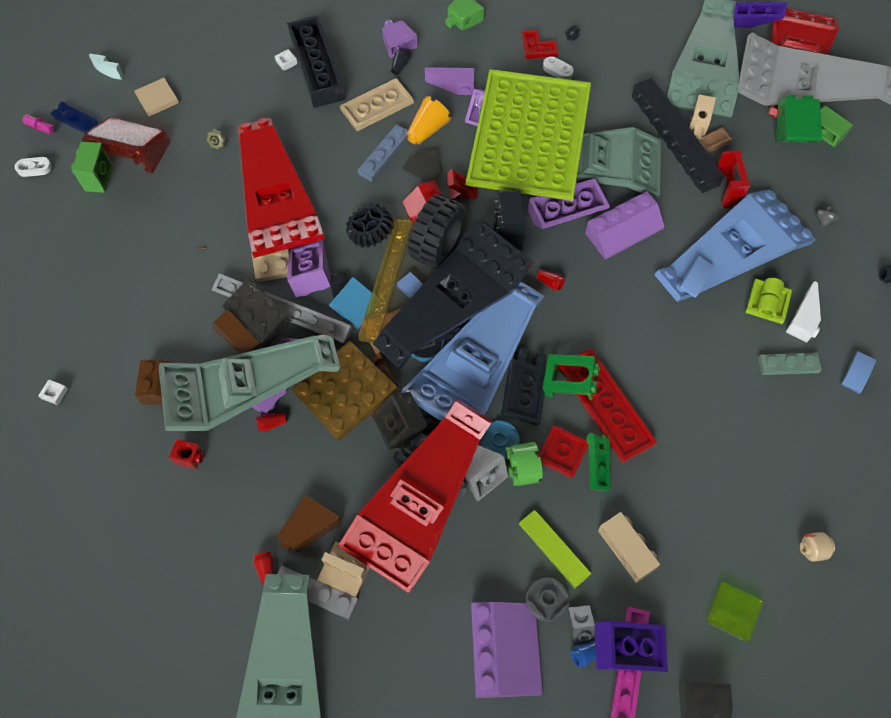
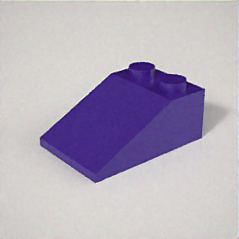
(630, 647)

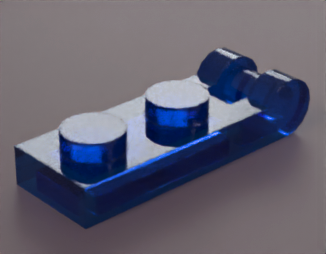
(73, 117)

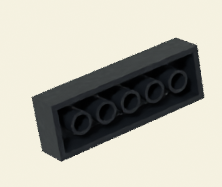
(316, 61)

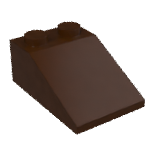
(148, 382)

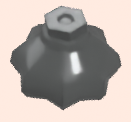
(826, 217)

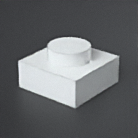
(286, 60)
(53, 392)

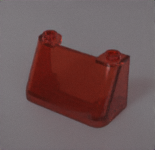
(130, 140)

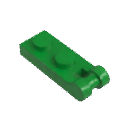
(599, 462)

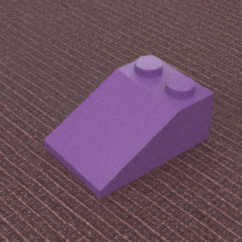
(308, 269)

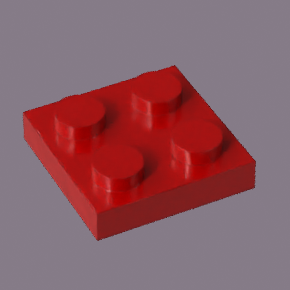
(563, 451)

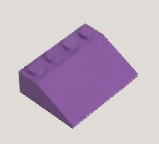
(505, 650)

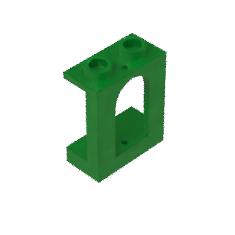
(585, 387)

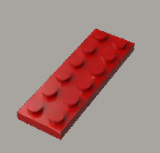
(611, 411)

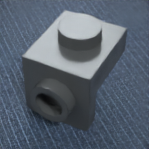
(582, 623)

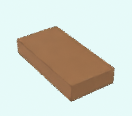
(715, 140)

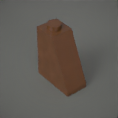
(234, 333)
(307, 525)

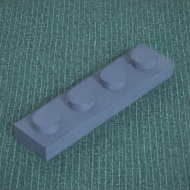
(383, 153)

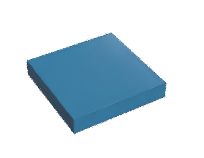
(352, 302)

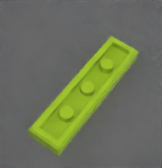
(555, 549)

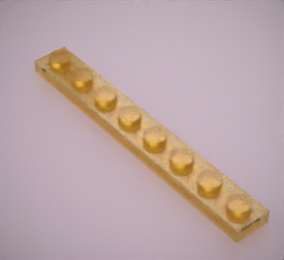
(385, 281)

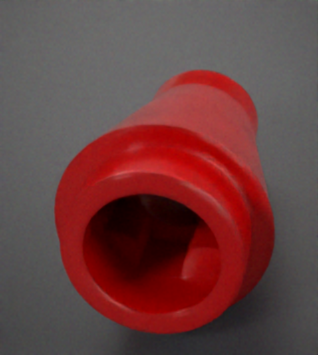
(551, 280)
(269, 421)
(263, 564)

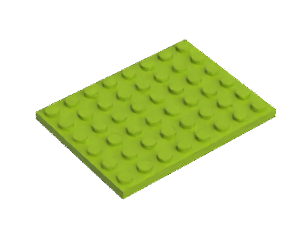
(529, 135)

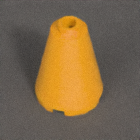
(428, 120)

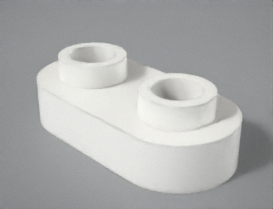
(558, 68)
(33, 166)

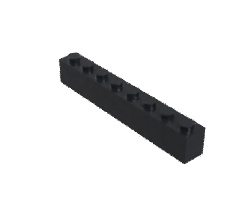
(677, 135)

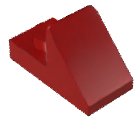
(458, 187)

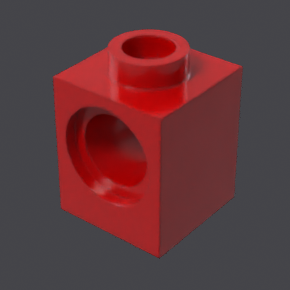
(179, 451)

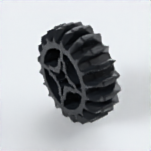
(369, 225)

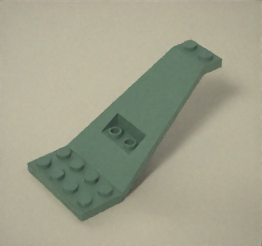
(622, 159)
(281, 654)

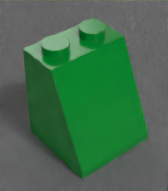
(798, 119)

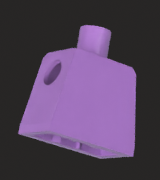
(398, 36)

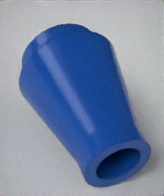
(583, 654)

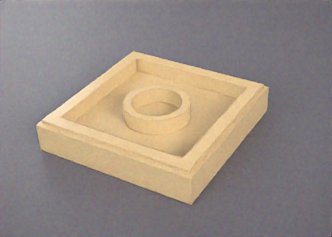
(156, 96)

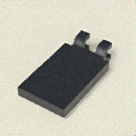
(524, 388)

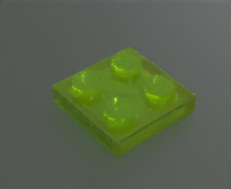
(734, 611)

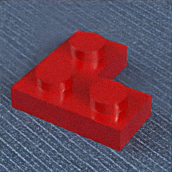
(535, 49)

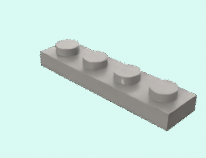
(327, 597)

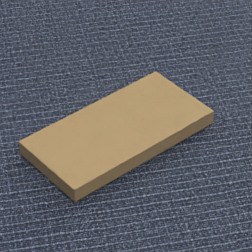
(376, 104)

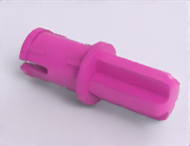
(38, 124)

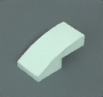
(108, 68)

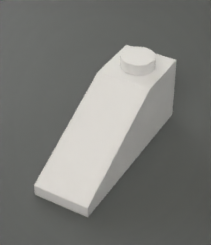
(808, 316)

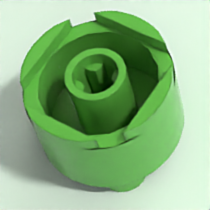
(524, 464)

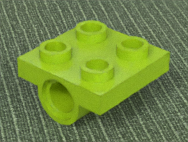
(769, 300)

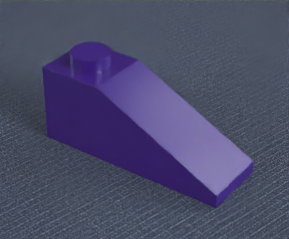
(758, 13)

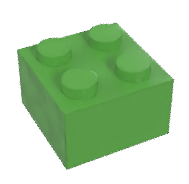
(92, 167)

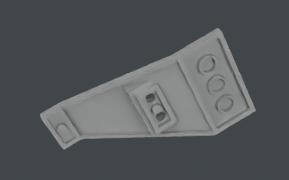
(779, 71)

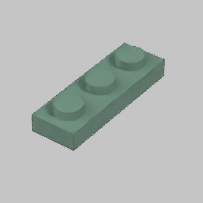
(789, 363)

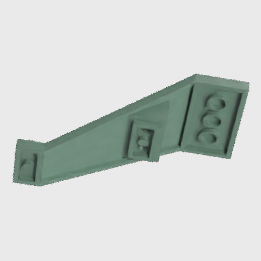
(712, 39)
(214, 391)

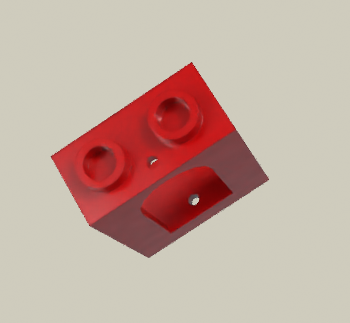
(736, 189)

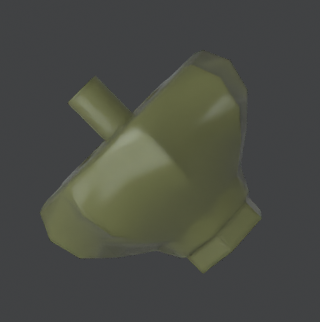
(216, 139)

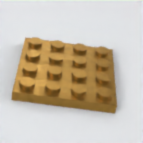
(347, 396)

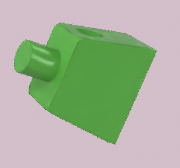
(464, 14)

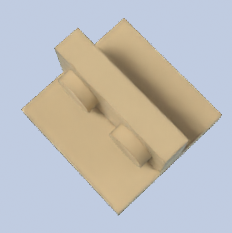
(343, 571)

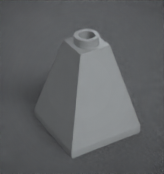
(485, 472)

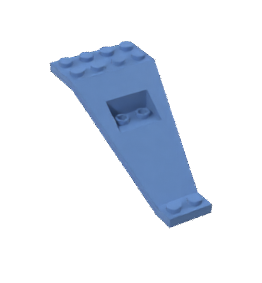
(743, 239)
(476, 357)

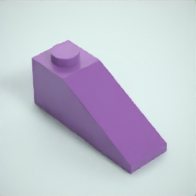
(455, 80)

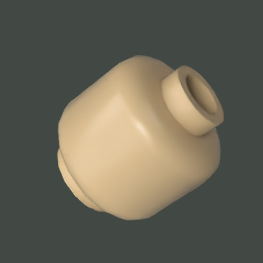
(817, 546)

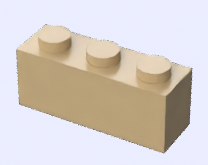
(629, 547)

